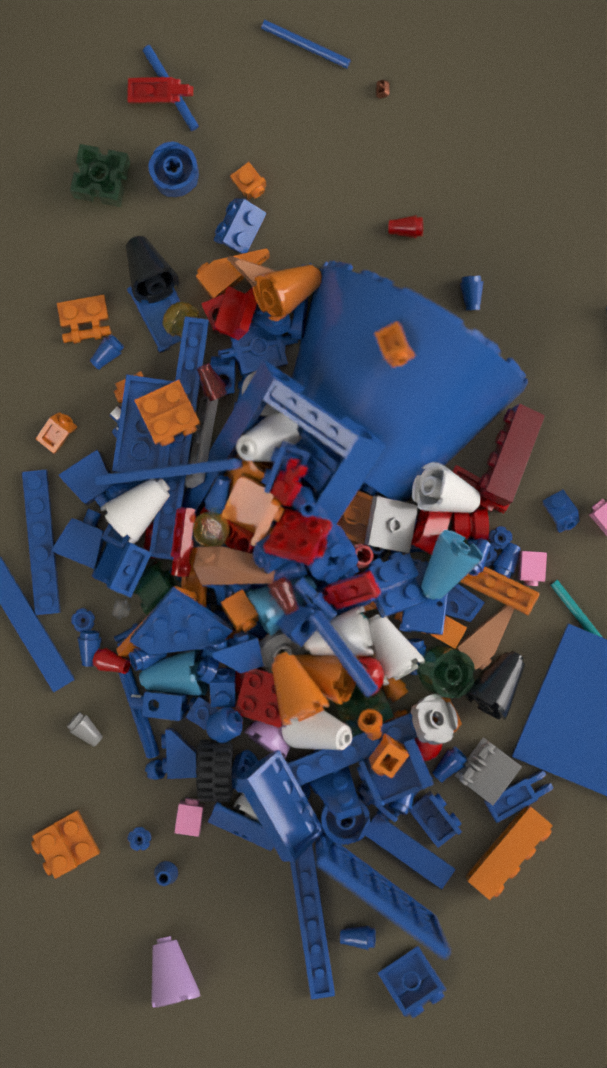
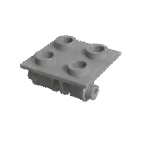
(488, 771)

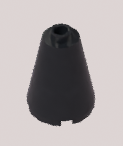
(149, 272)
(497, 685)

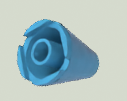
(449, 564)
(267, 608)
(175, 675)

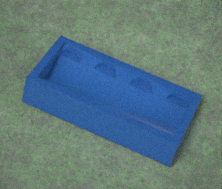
(280, 806)

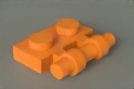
(81, 312)

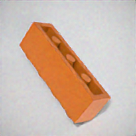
(508, 852)

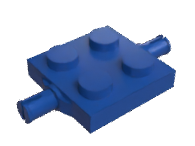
(257, 346)

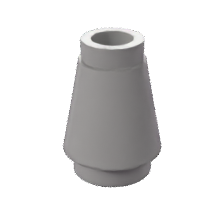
(84, 729)

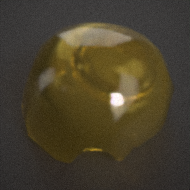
(174, 317)
(211, 529)

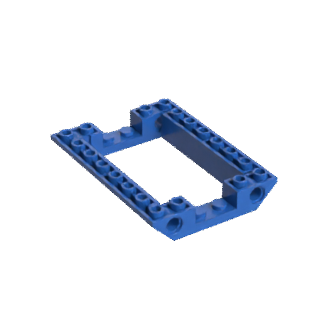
(285, 394)

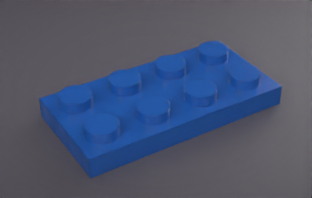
(134, 444)

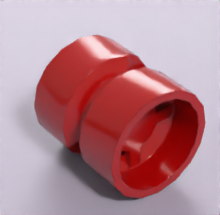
(471, 524)

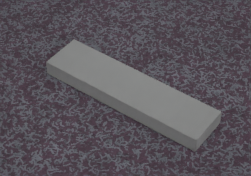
(201, 439)

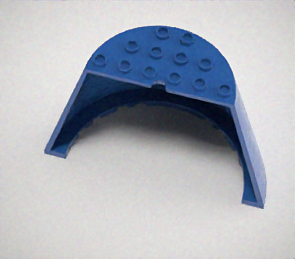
(417, 409)

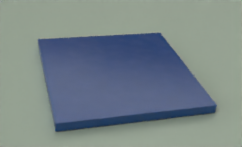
(570, 713)
(381, 894)

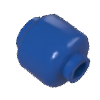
(224, 725)

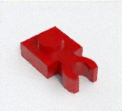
(286, 484)

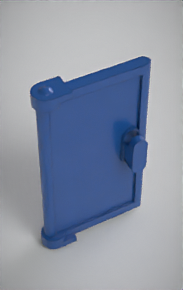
(153, 317)
(429, 615)
(240, 826)

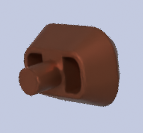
(382, 89)

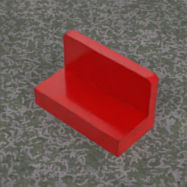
(235, 313)

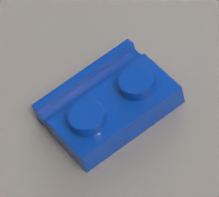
(321, 462)

